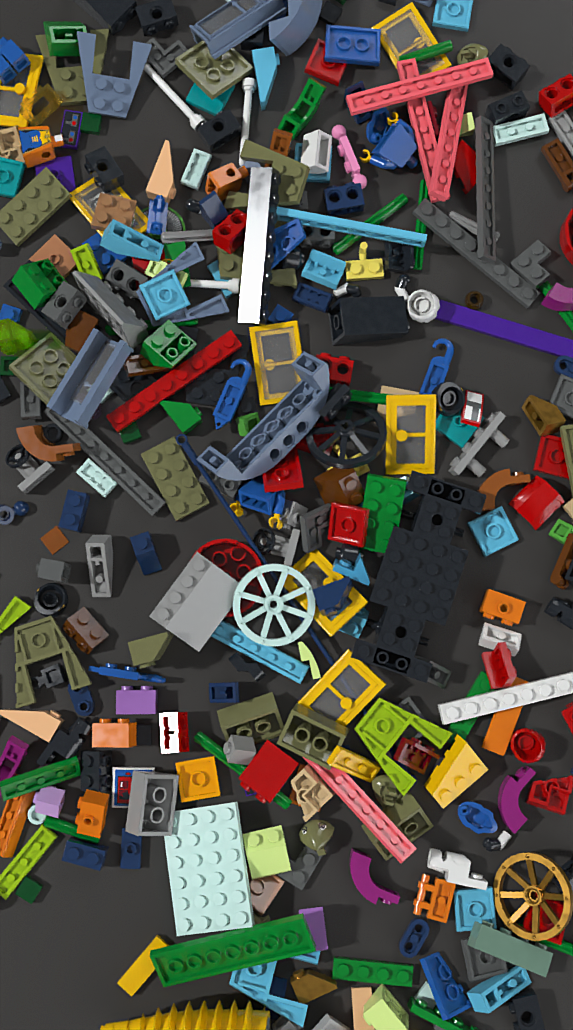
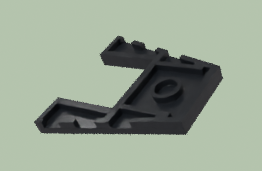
(209, 386)

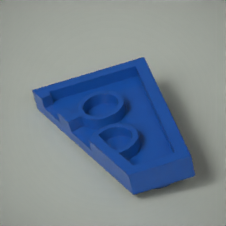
(287, 238)
(446, 991)

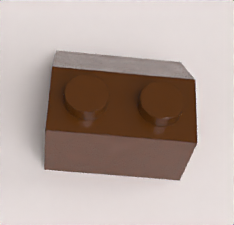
(340, 486)

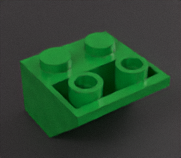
(62, 37)
(38, 282)
(167, 346)

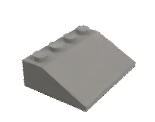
(111, 309)
(196, 602)

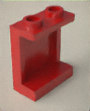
(267, 772)

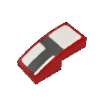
(472, 409)

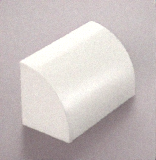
(316, 151)

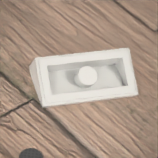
(493, 634)

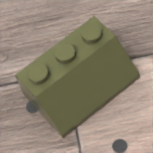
(149, 649)
(252, 718)
(311, 735)
(407, 817)

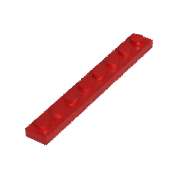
(174, 381)

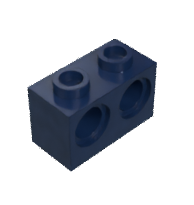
(345, 204)

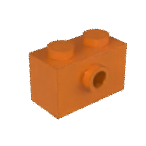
(501, 607)
(114, 734)
(92, 813)

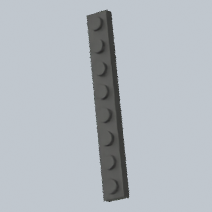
(485, 190)
(468, 246)
(110, 463)

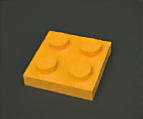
(198, 779)

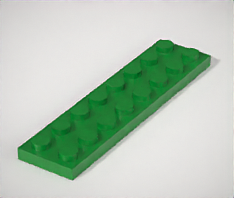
(233, 950)

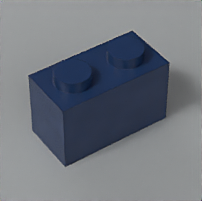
(74, 511)
(85, 853)

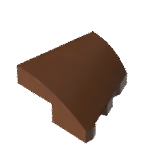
(79, 330)

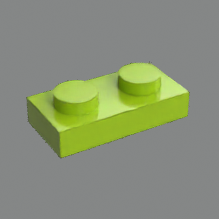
(86, 260)

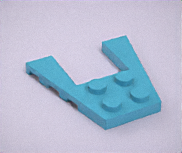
(257, 981)

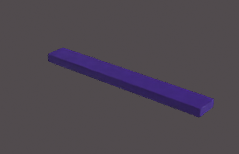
(504, 329)

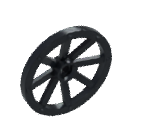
(346, 432)

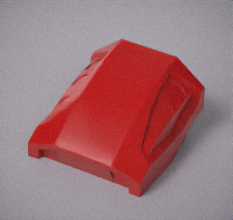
(537, 501)

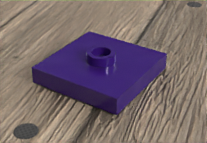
(62, 169)

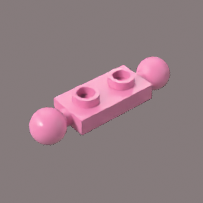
(345, 150)

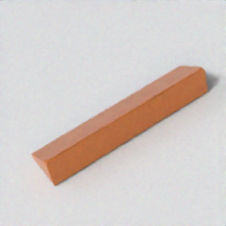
(502, 726)
(13, 821)

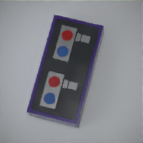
(71, 129)

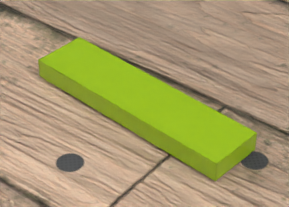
(26, 860)

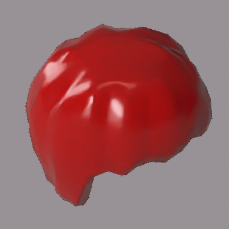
(527, 745)

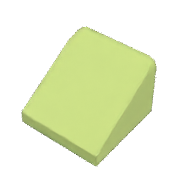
(467, 125)

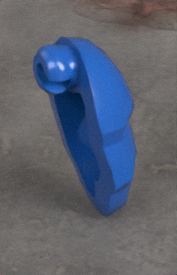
(377, 125)
(477, 817)

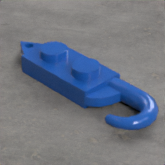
(437, 368)
(231, 395)
(127, 673)

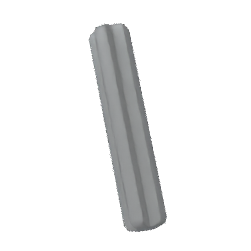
(467, 223)
(187, 236)

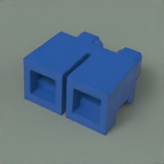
(15, 56)

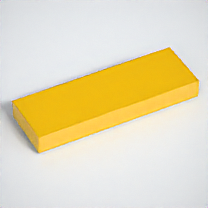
(353, 764)
(141, 968)

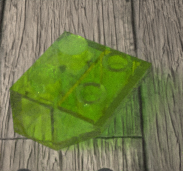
(15, 337)

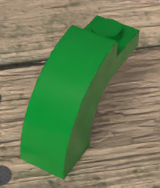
(304, 109)

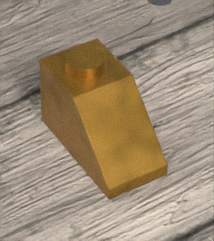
(543, 415)
(311, 984)

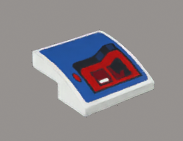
(122, 784)

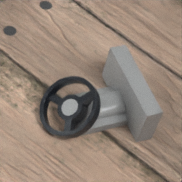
(28, 468)
(278, 545)

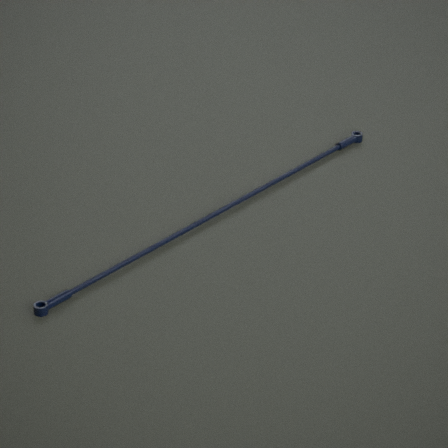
(193, 456)

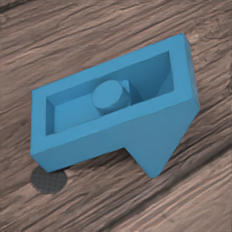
(357, 572)

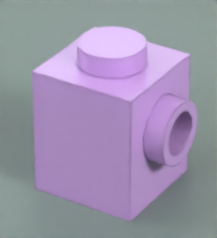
(49, 801)

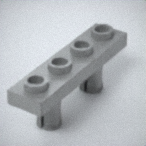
(489, 430)

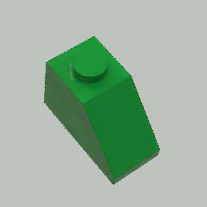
(183, 415)

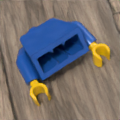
(395, 147)
(254, 497)

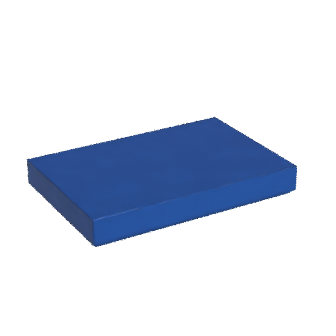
(352, 45)

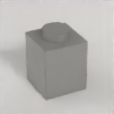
(239, 749)

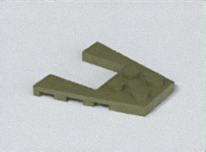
(69, 80)
(292, 176)
(231, 266)
(38, 642)

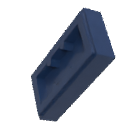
(312, 297)
(130, 850)

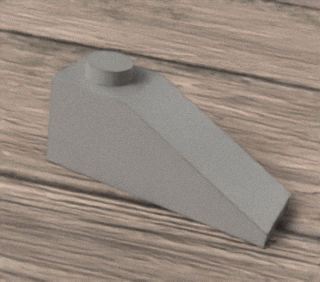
(100, 564)

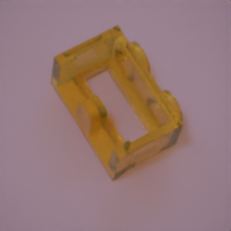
(51, 96)

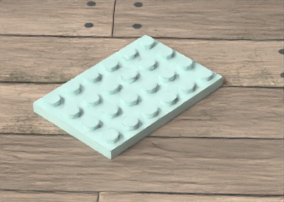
(208, 870)

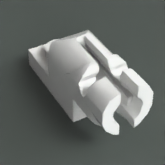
(456, 869)

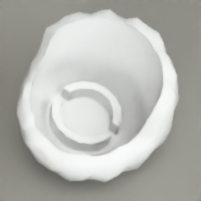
(423, 306)

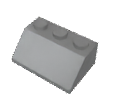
(152, 803)

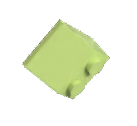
(266, 852)
(385, 1011)

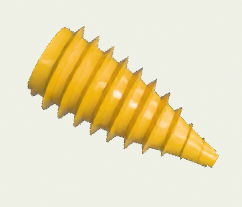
(199, 1019)

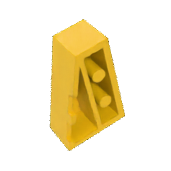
(455, 773)

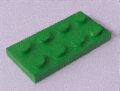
(385, 500)

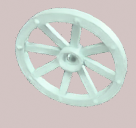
(276, 610)

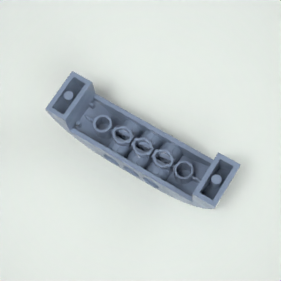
(294, 29)
(278, 429)

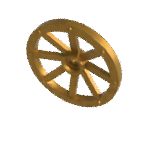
(529, 896)

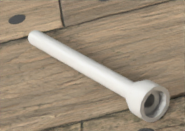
(249, 86)
(195, 119)
(232, 285)

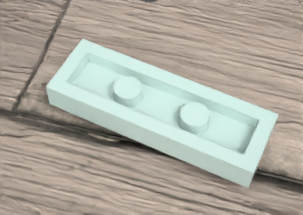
(520, 129)

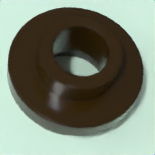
(476, 295)

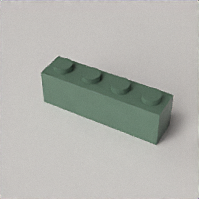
(509, 948)

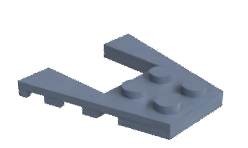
(105, 93)
(208, 308)

